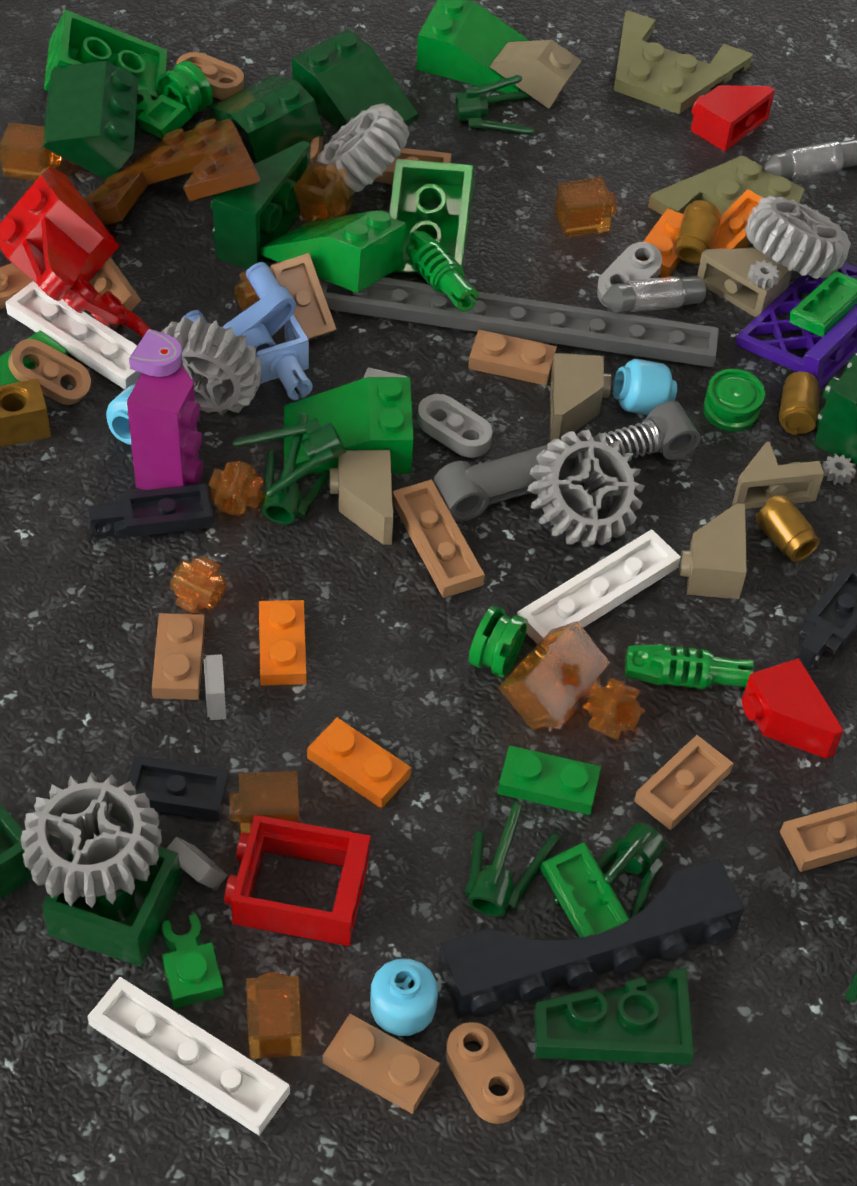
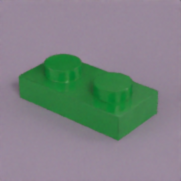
(549, 780)

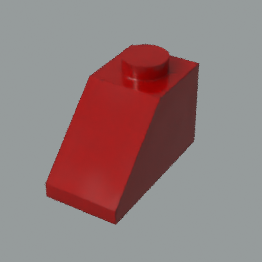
(731, 113)
(792, 709)

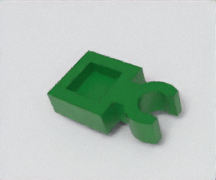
(160, 115)
(191, 967)

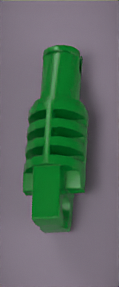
(440, 270)
(684, 667)

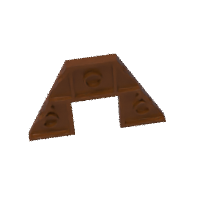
(209, 151)

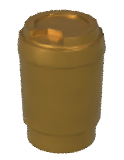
(697, 230)
(799, 403)
(787, 528)

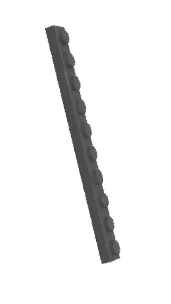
(532, 321)

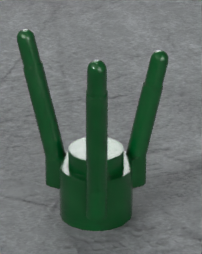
(474, 104)
(321, 447)
(289, 502)
(634, 854)
(492, 889)

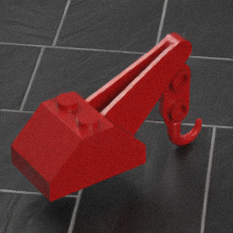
(62, 246)

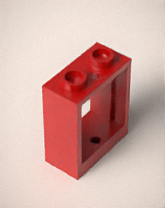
(307, 843)

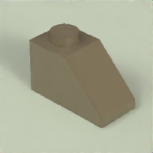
(543, 67)
(727, 273)
(576, 391)
(365, 491)
(717, 556)

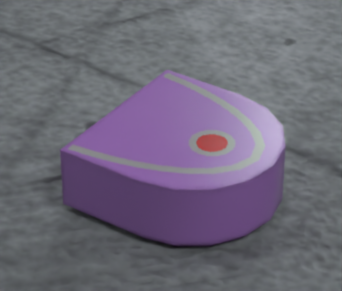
(156, 354)

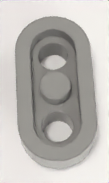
(629, 268)
(458, 426)

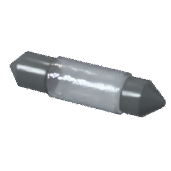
(813, 160)
(655, 294)

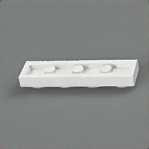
(77, 333)
(602, 586)
(189, 1055)

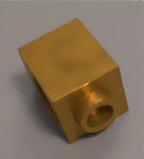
(22, 413)

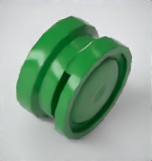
(187, 86)
(733, 400)
(498, 641)

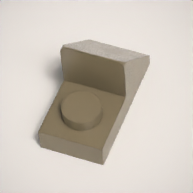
(766, 478)

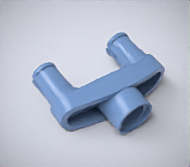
(266, 315)

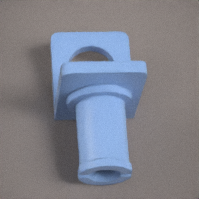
(288, 361)

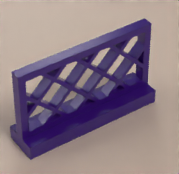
(824, 353)

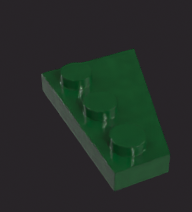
(621, 1025)

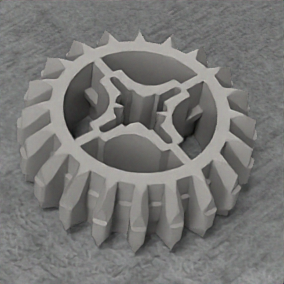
(366, 145)
(797, 237)
(218, 363)
(589, 457)
(104, 861)

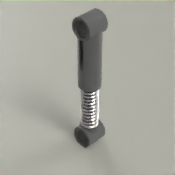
(471, 488)

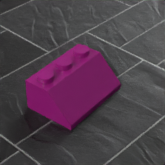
(165, 431)

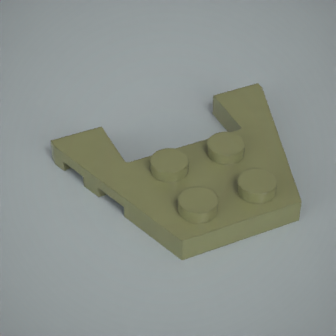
(665, 76)
(724, 186)

